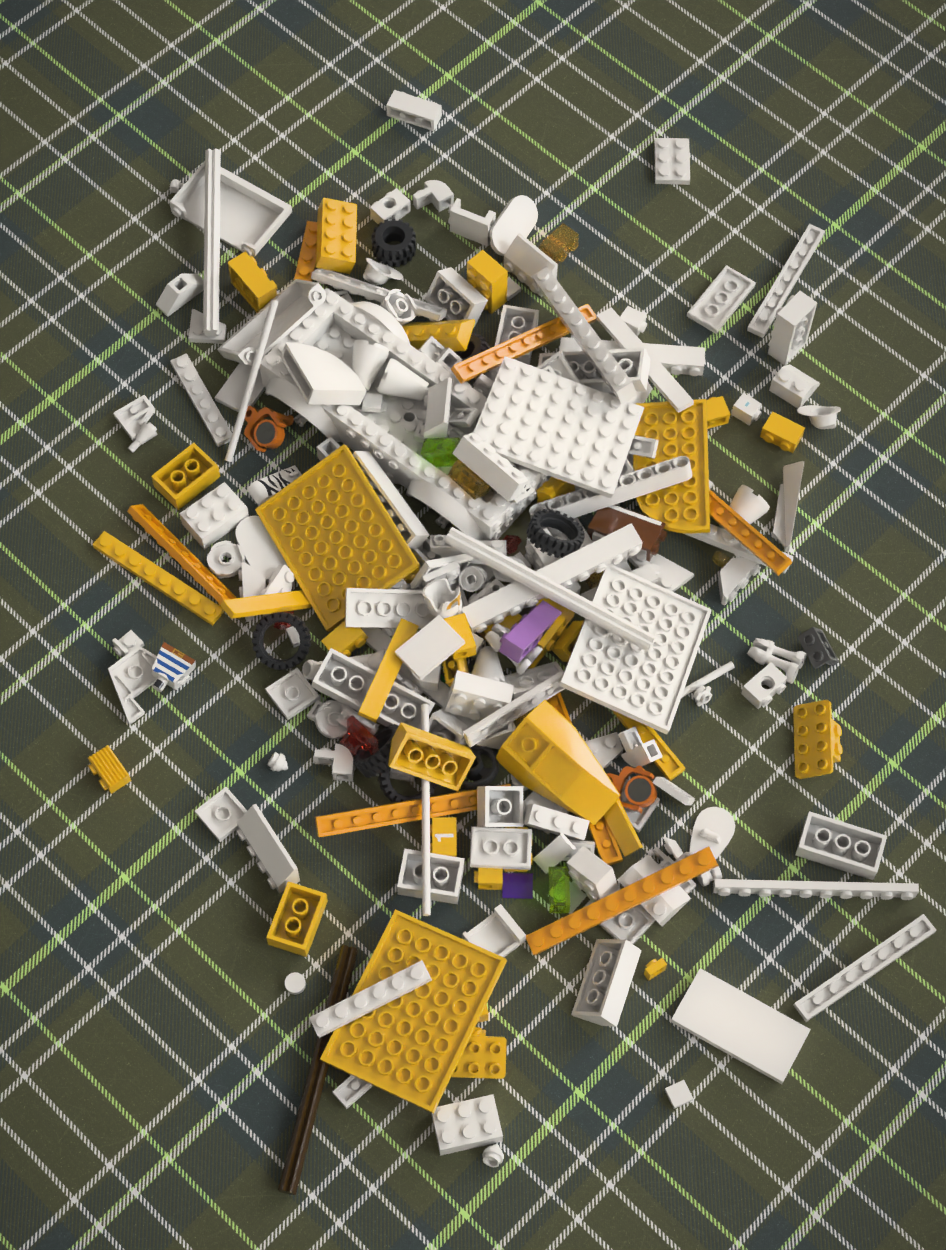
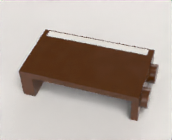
(616, 517)

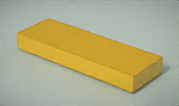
(622, 829)

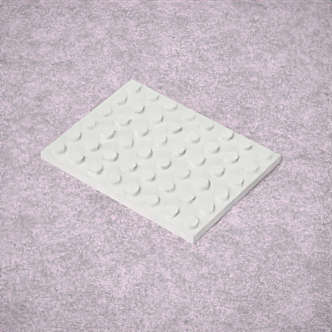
(558, 426)
(624, 675)

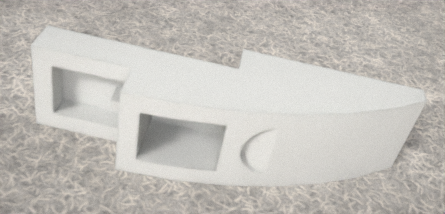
(438, 546)

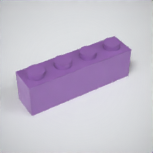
(528, 632)

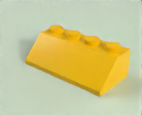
(450, 333)
(430, 757)

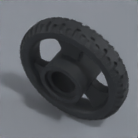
(478, 772)

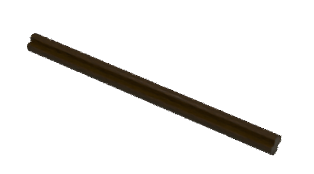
(315, 1079)

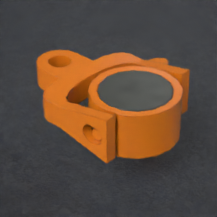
(266, 432)
(638, 790)

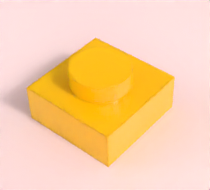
(654, 968)

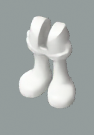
(493, 638)
(763, 652)

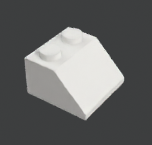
(793, 385)
(447, 726)

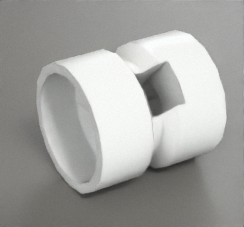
(472, 578)

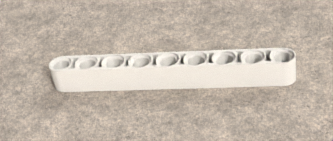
(628, 487)

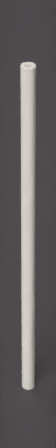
(426, 904)

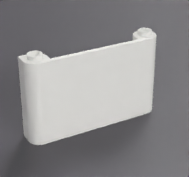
(246, 212)
(293, 306)

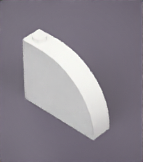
(322, 376)

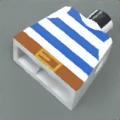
(171, 667)

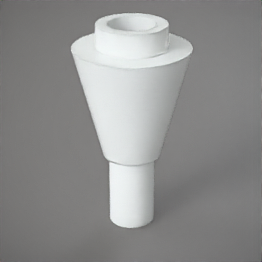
(145, 433)

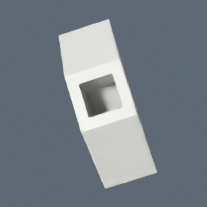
(179, 292)
(735, 576)
(252, 582)

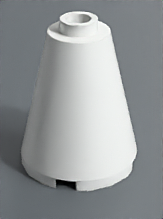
(399, 306)
(368, 361)
(402, 382)
(748, 504)
(488, 665)

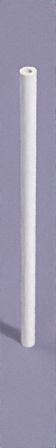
(251, 380)

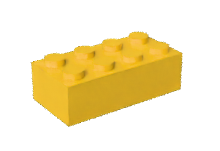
(336, 236)

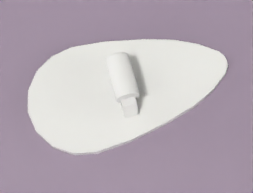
(713, 829)

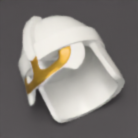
(441, 599)

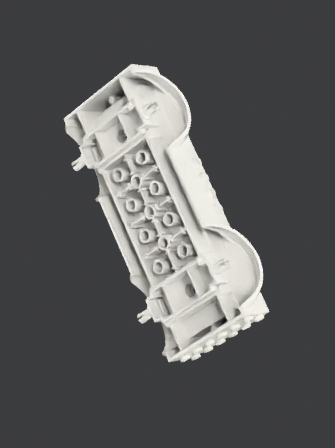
(390, 433)

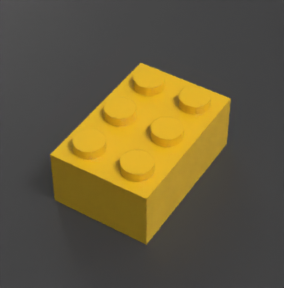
(489, 279)
(251, 281)
(186, 476)
(297, 919)

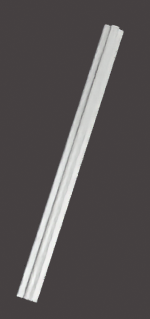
(211, 243)
(550, 589)

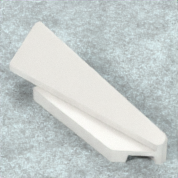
(787, 504)

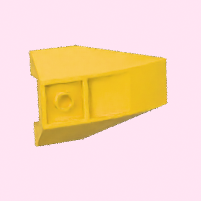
(557, 764)

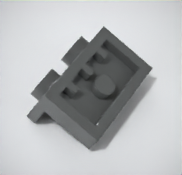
(817, 648)

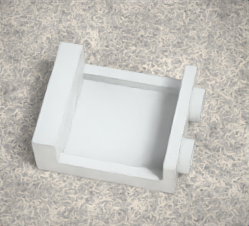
(469, 224)
(496, 933)

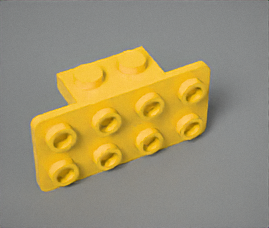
(556, 630)
(815, 739)
(482, 1057)

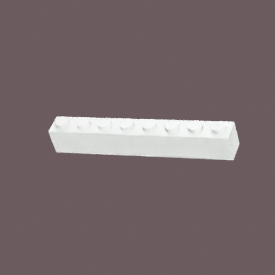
(674, 358)

